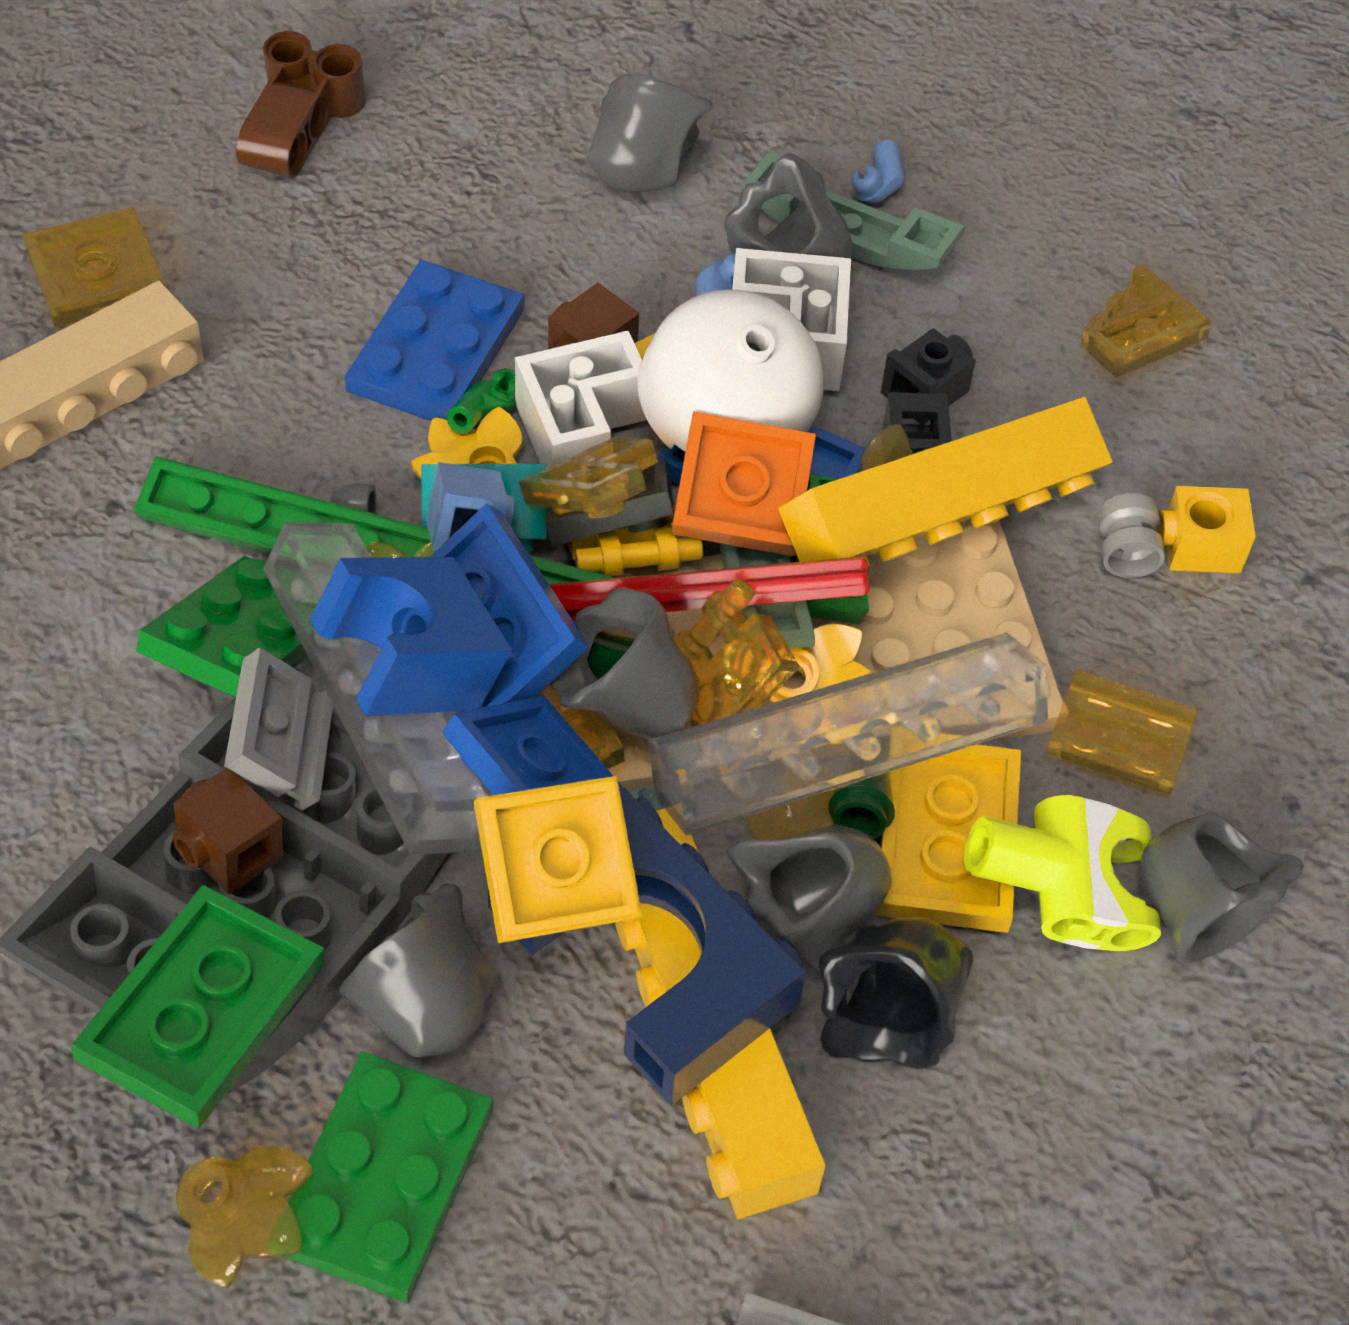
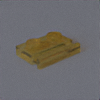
(1122, 732)

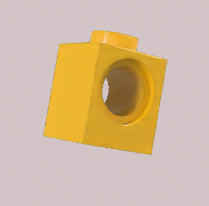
(1208, 529)

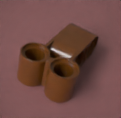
(298, 101)

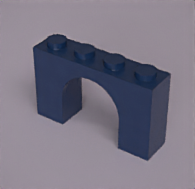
(735, 988)

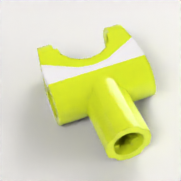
(1072, 869)

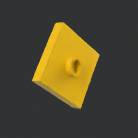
(557, 859)

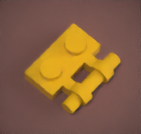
(624, 549)

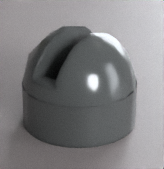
(357, 496)

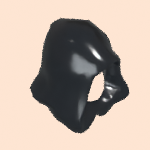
(904, 995)

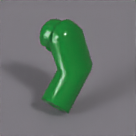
(482, 399)

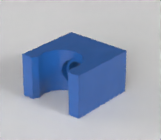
(431, 631)

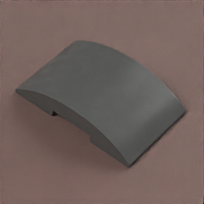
(339, 885)

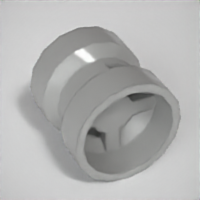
(1131, 525)

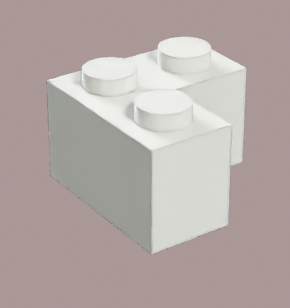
(811, 289)
(578, 394)

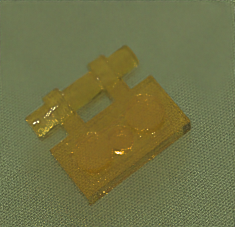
(749, 664)

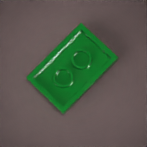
(222, 625)
(199, 1006)
(386, 1175)

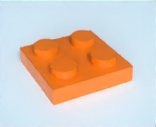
(738, 479)

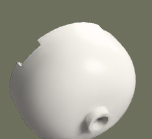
(732, 360)

